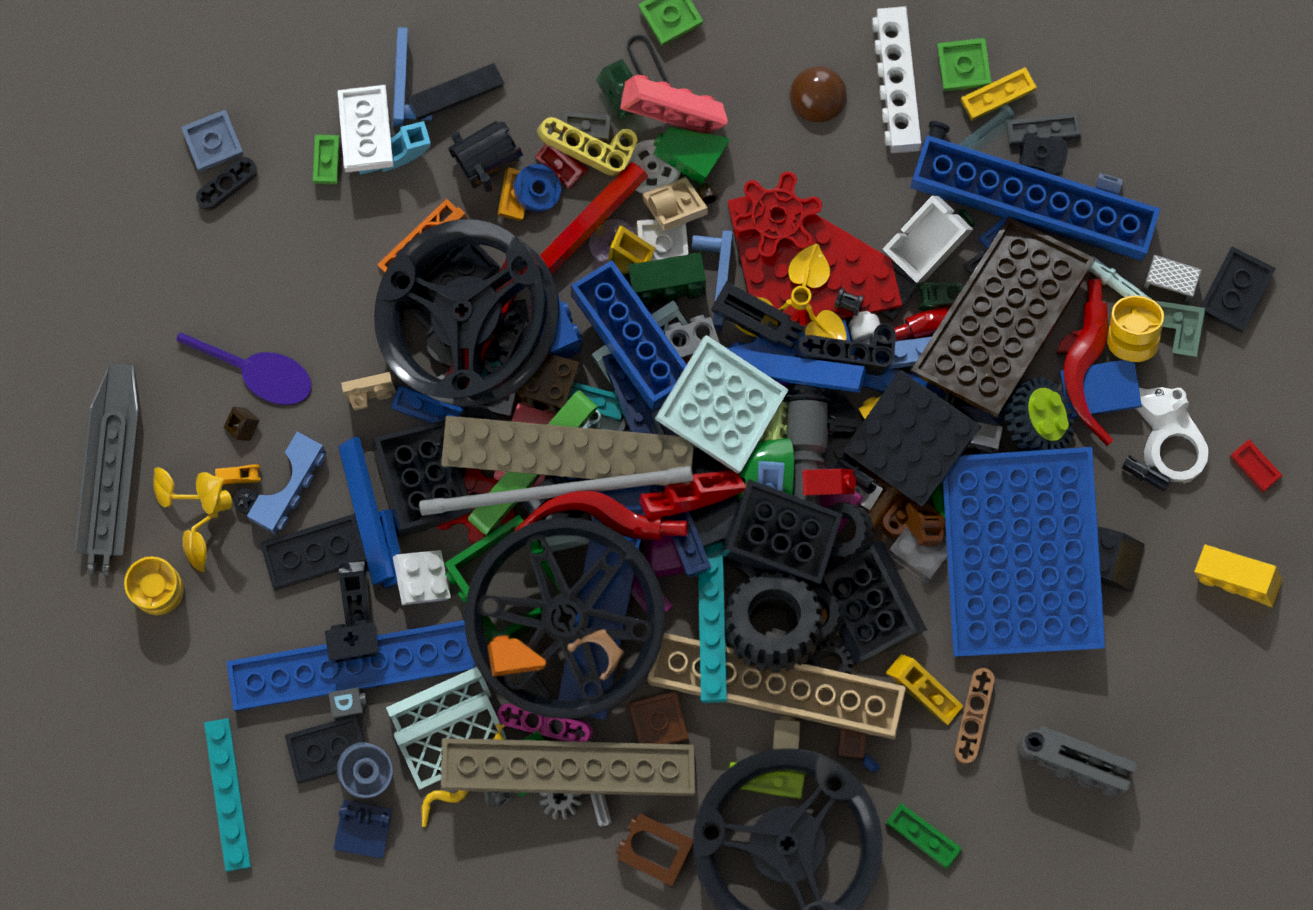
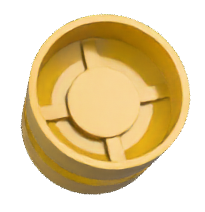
(1135, 328)
(154, 585)

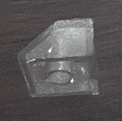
(920, 560)

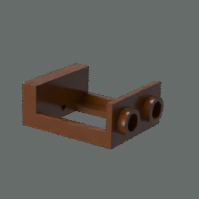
(630, 858)

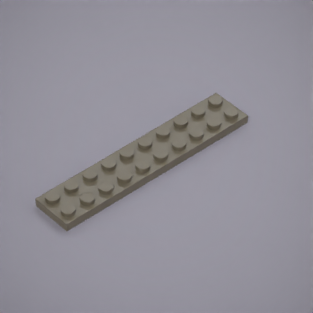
(559, 449)
(567, 767)

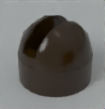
(707, 194)

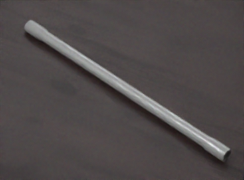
(441, 505)

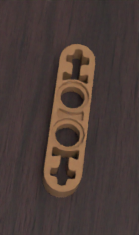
(976, 716)

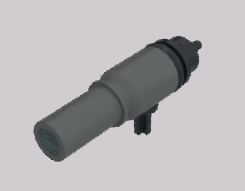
(809, 430)

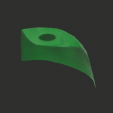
(770, 451)

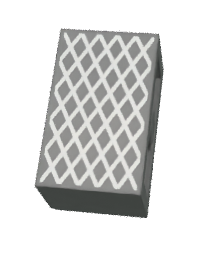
(1172, 276)

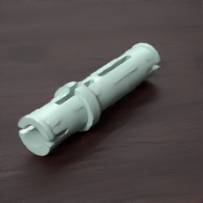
(1114, 280)

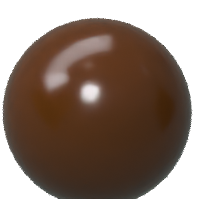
(818, 94)

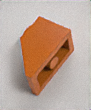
(512, 657)

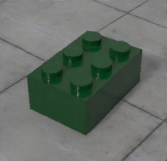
(668, 279)

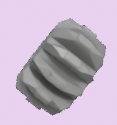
(563, 807)

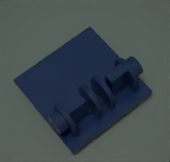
(362, 829)

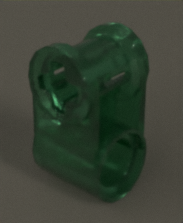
(938, 294)

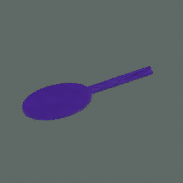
(265, 373)

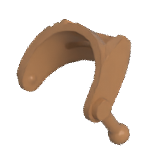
(602, 638)

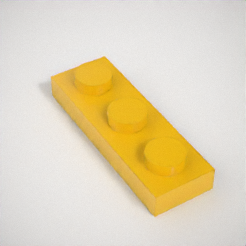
(998, 94)

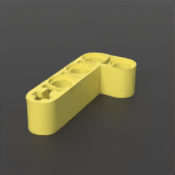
(583, 141)

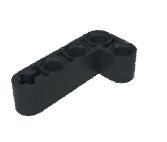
(844, 350)

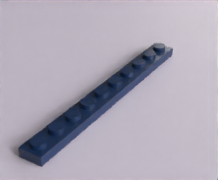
(640, 421)

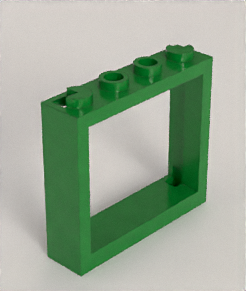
(515, 630)

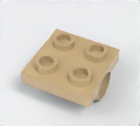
(675, 204)

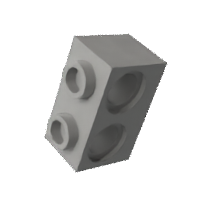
(689, 333)

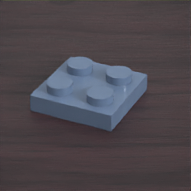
(212, 140)

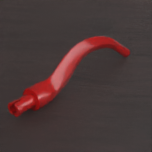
(921, 324)
(1084, 352)
(611, 515)

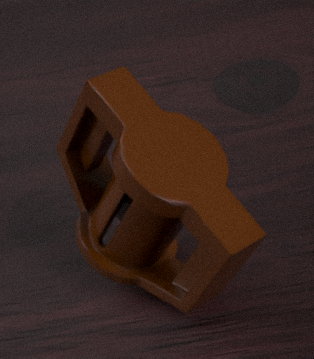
(919, 524)

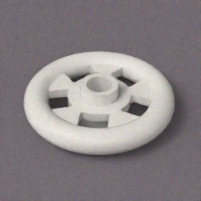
(652, 174)

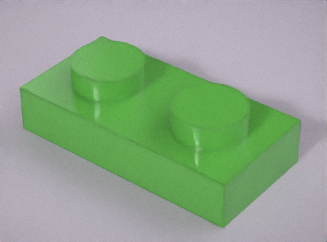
(326, 159)

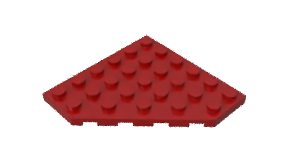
(850, 260)

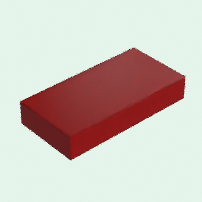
(1256, 465)

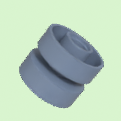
(364, 770)

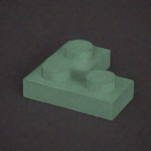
(1188, 326)

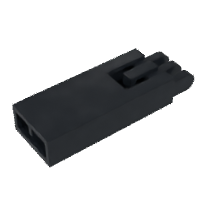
(748, 313)

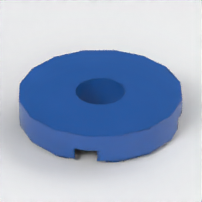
(527, 197)

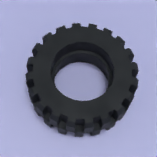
(779, 593)

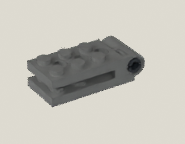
(1049, 743)

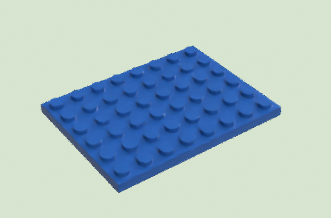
(1024, 553)

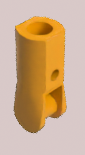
(234, 474)

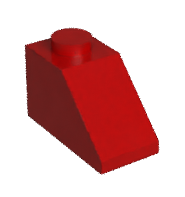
(828, 482)

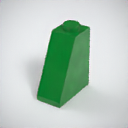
(690, 151)

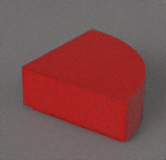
(1067, 342)

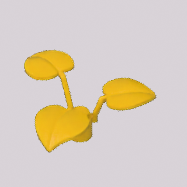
(810, 270)
(212, 500)

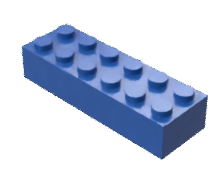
(629, 333)

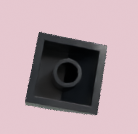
(1119, 558)

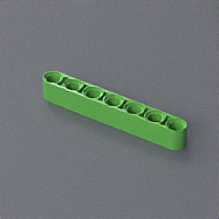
(572, 414)

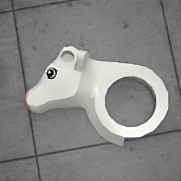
(1168, 416)

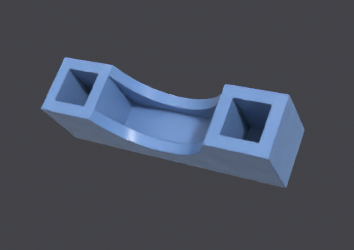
(272, 510)

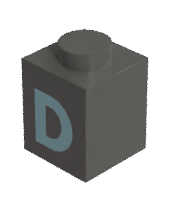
(347, 703)

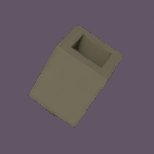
(786, 733)

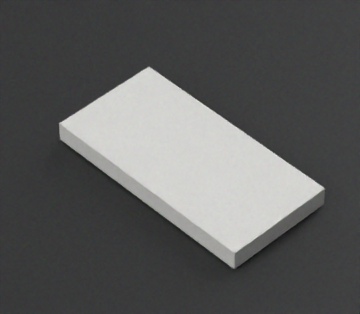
(365, 128)

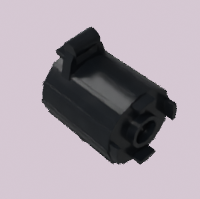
(485, 153)

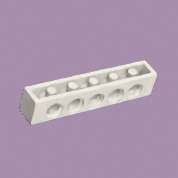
(896, 20)

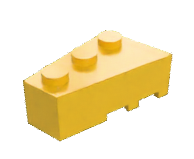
(1239, 575)

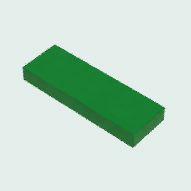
(923, 836)

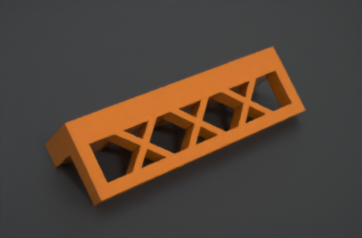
(457, 214)

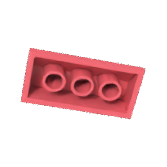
(673, 105)

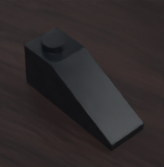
(354, 593)

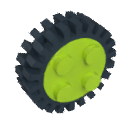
(1039, 416)

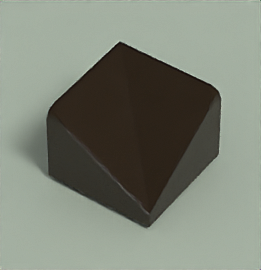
(241, 423)

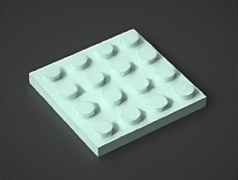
(721, 404)

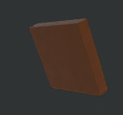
(659, 719)

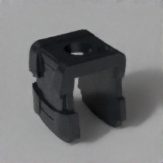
(1043, 153)

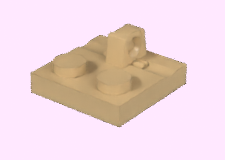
(362, 389)

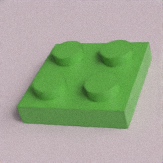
(670, 18)
(963, 64)

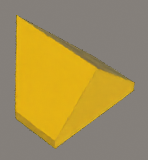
(628, 250)

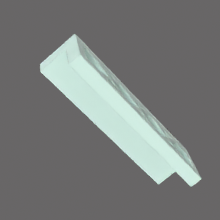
(434, 693)

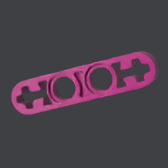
(545, 724)

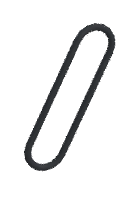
(652, 52)

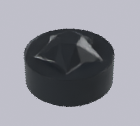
(244, 500)

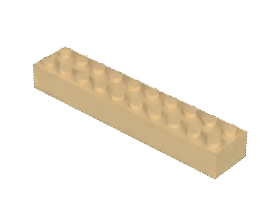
(801, 693)

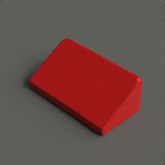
(564, 166)

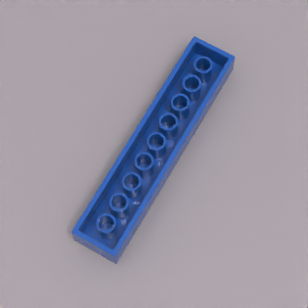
(1035, 198)

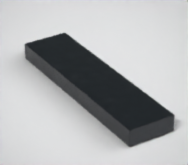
(455, 91)

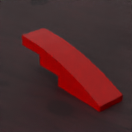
(684, 497)

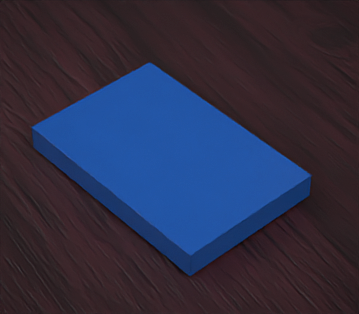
(1108, 388)

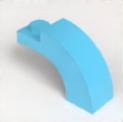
(407, 145)

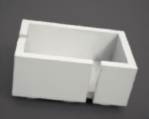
(931, 239)

